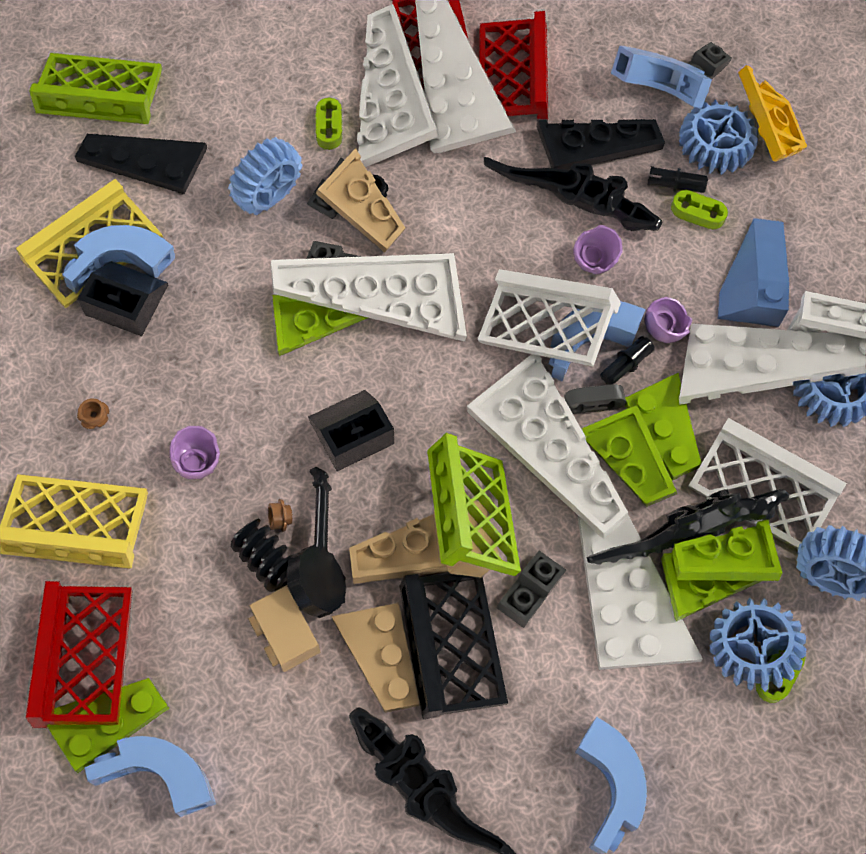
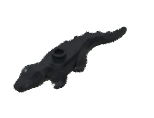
(584, 191)
(696, 521)
(427, 791)

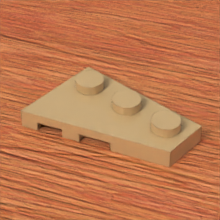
(357, 198)
(381, 651)

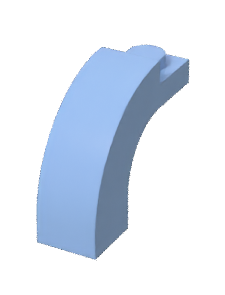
(662, 73)
(118, 244)
(620, 329)
(624, 772)
(183, 776)

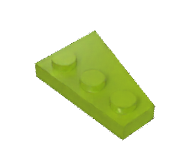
(305, 322)
(668, 425)
(632, 454)
(734, 556)
(694, 595)
(84, 743)

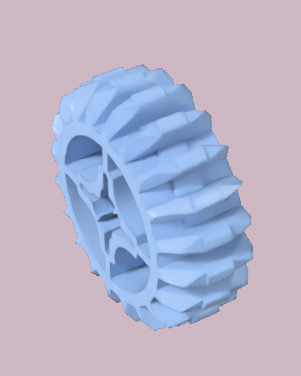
(734, 135)
(265, 175)
(831, 398)
(834, 561)
(783, 637)

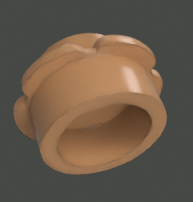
(87, 408)
(279, 515)

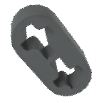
(595, 398)

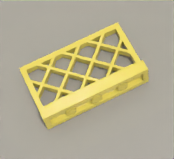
(69, 228)
(65, 546)

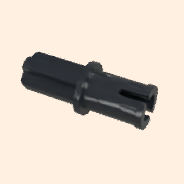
(678, 180)
(627, 360)

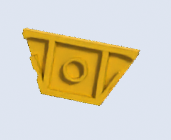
(774, 116)

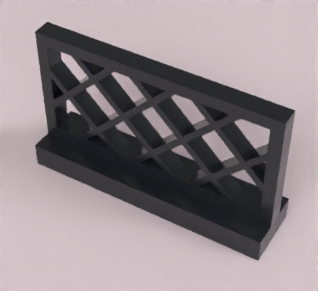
(424, 652)

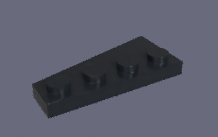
(597, 141)
(148, 160)

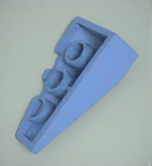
(759, 278)

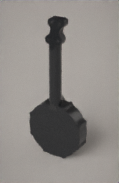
(313, 572)

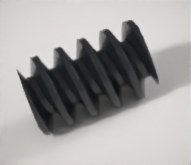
(262, 555)

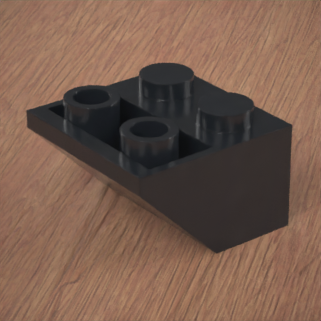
(122, 297)
(353, 429)

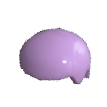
(598, 244)
(667, 314)
(186, 448)

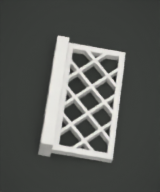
(559, 294)
(830, 314)
(781, 462)

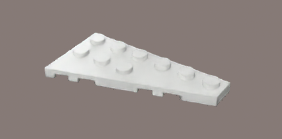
(455, 82)
(392, 97)
(395, 289)
(763, 359)
(542, 433)
(631, 607)

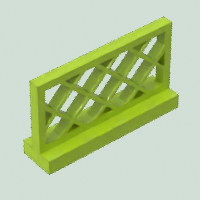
(96, 101)
(453, 504)

